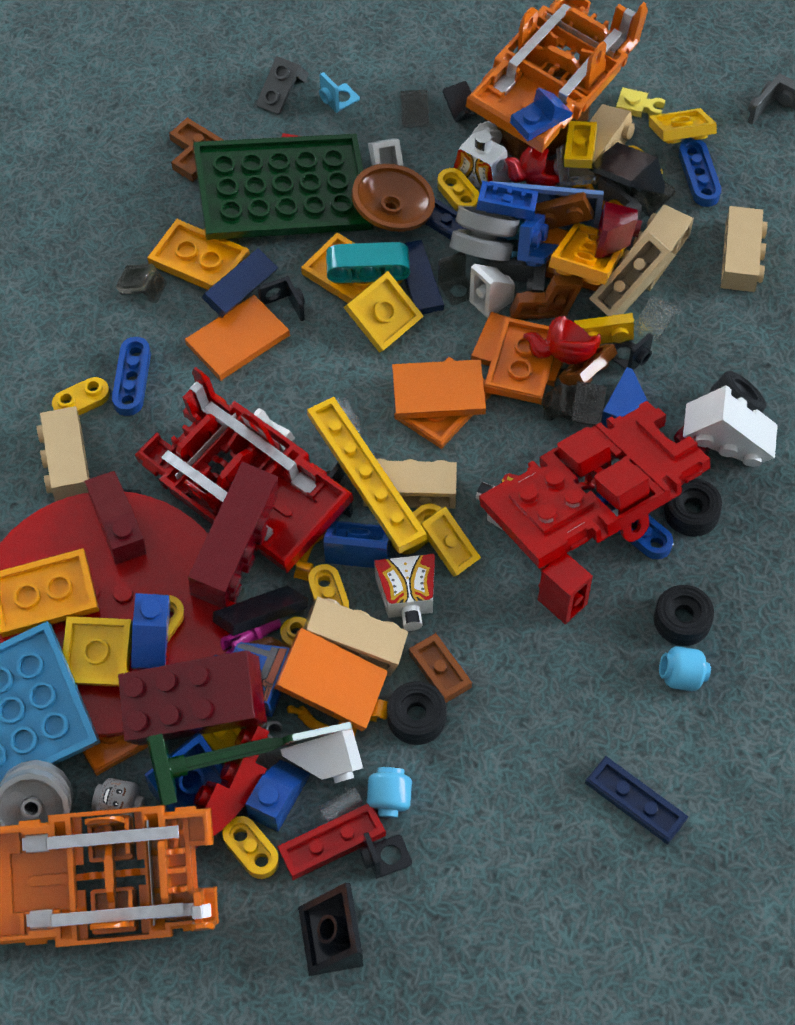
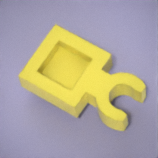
(638, 103)

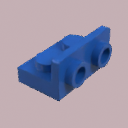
(507, 200)
(531, 242)

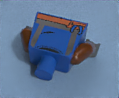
(272, 656)

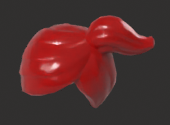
(532, 168)
(564, 341)

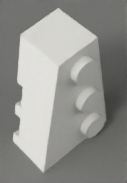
(731, 427)

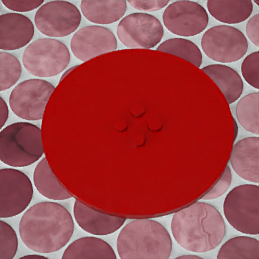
(171, 550)

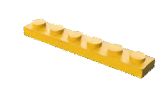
(367, 475)

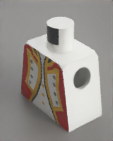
(482, 159)
(407, 587)

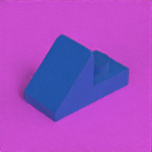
(540, 115)

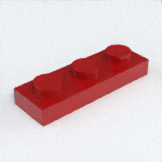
(330, 841)

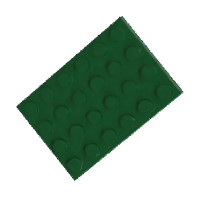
(278, 186)

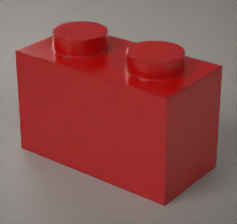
(564, 587)

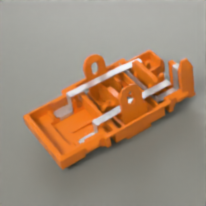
(566, 23)
(41, 877)

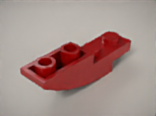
(237, 783)

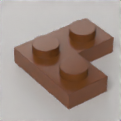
(184, 136)
(549, 304)

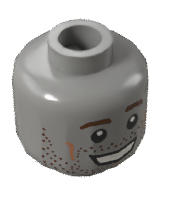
(117, 795)

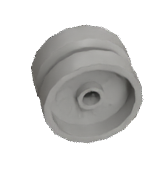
(484, 234)
(31, 784)

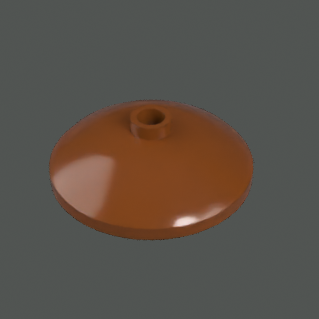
(393, 197)

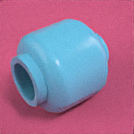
(684, 668)
(389, 791)

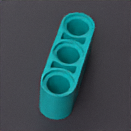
(367, 261)

